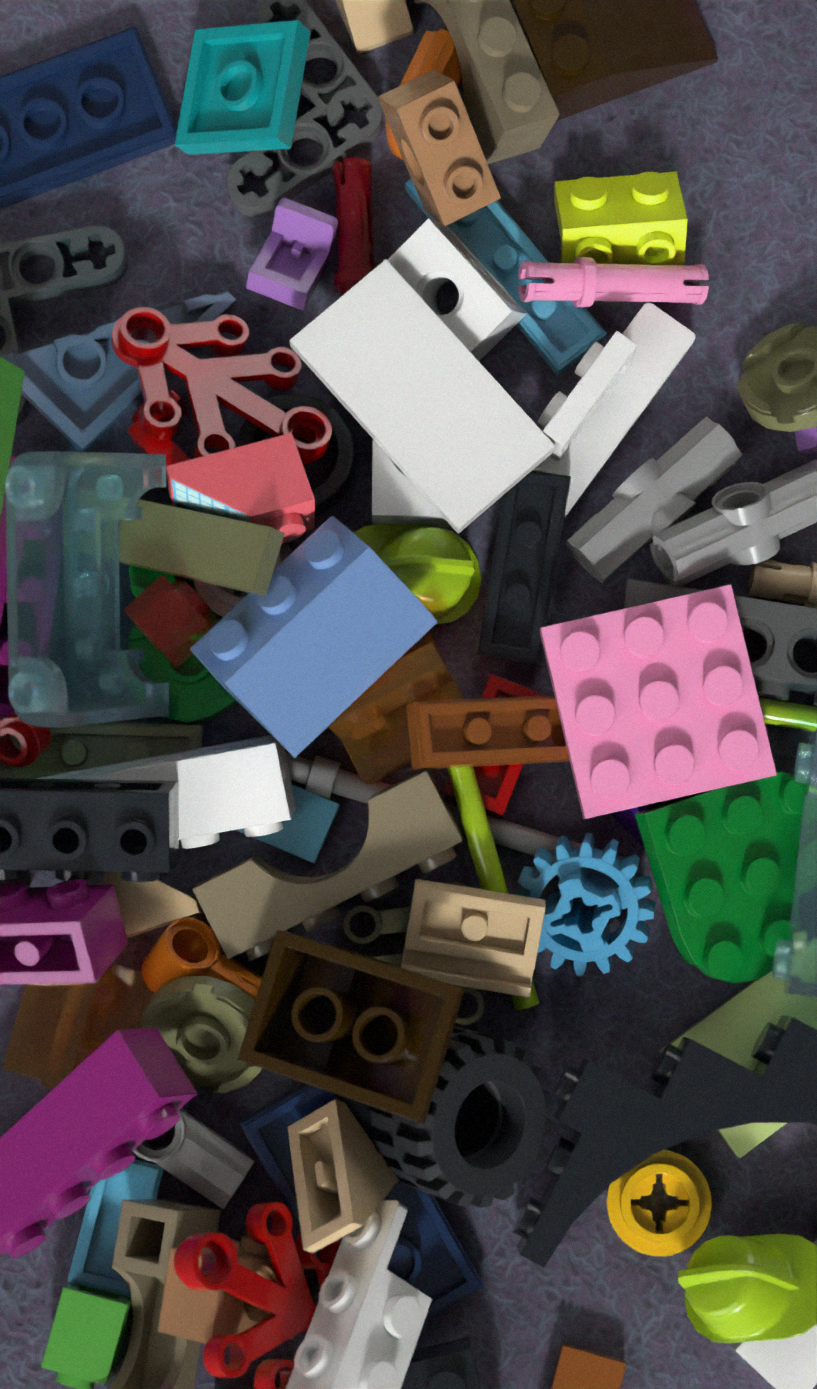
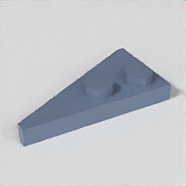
(83, 382)

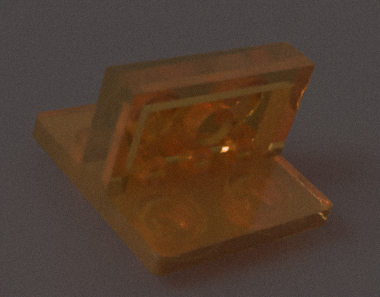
(377, 721)
(69, 1021)

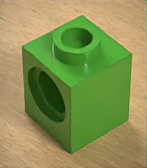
(87, 1336)

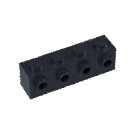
(88, 828)

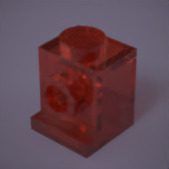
(171, 618)

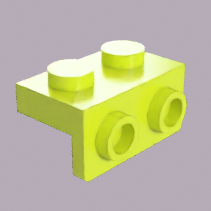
(622, 219)

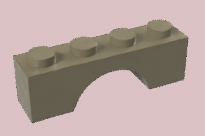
(499, 77)
(255, 899)
(141, 1257)

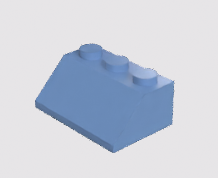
(316, 637)

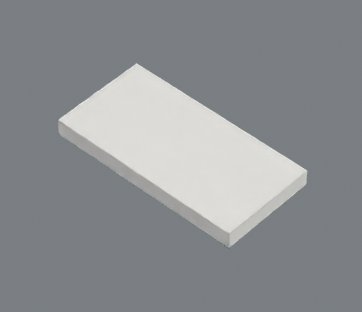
(422, 396)

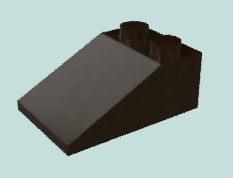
(611, 47)
(351, 1025)

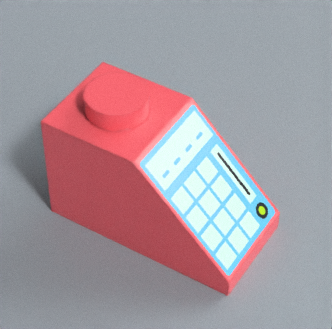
(249, 484)

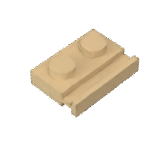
(473, 937)

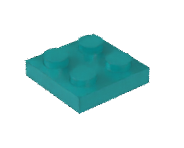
(243, 88)

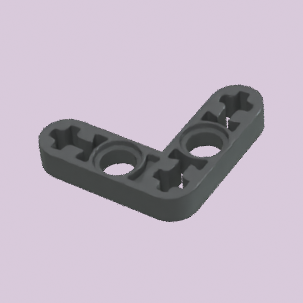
(326, 105)
(17, 291)

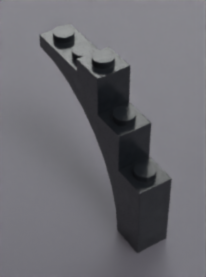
(625, 1125)

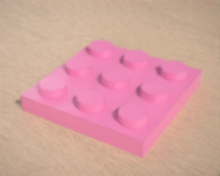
(657, 701)

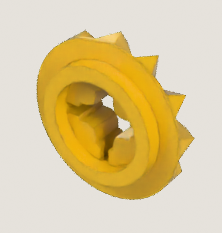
(680, 1225)

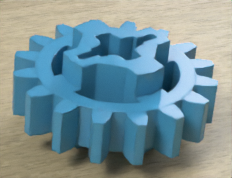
(567, 926)

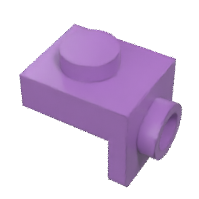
(294, 254)

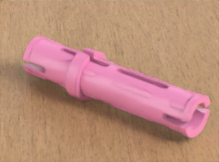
(590, 282)

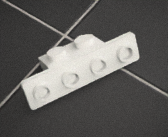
(610, 396)
(364, 1314)

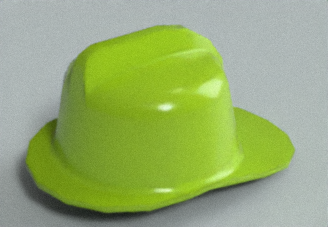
(431, 565)
(752, 1288)

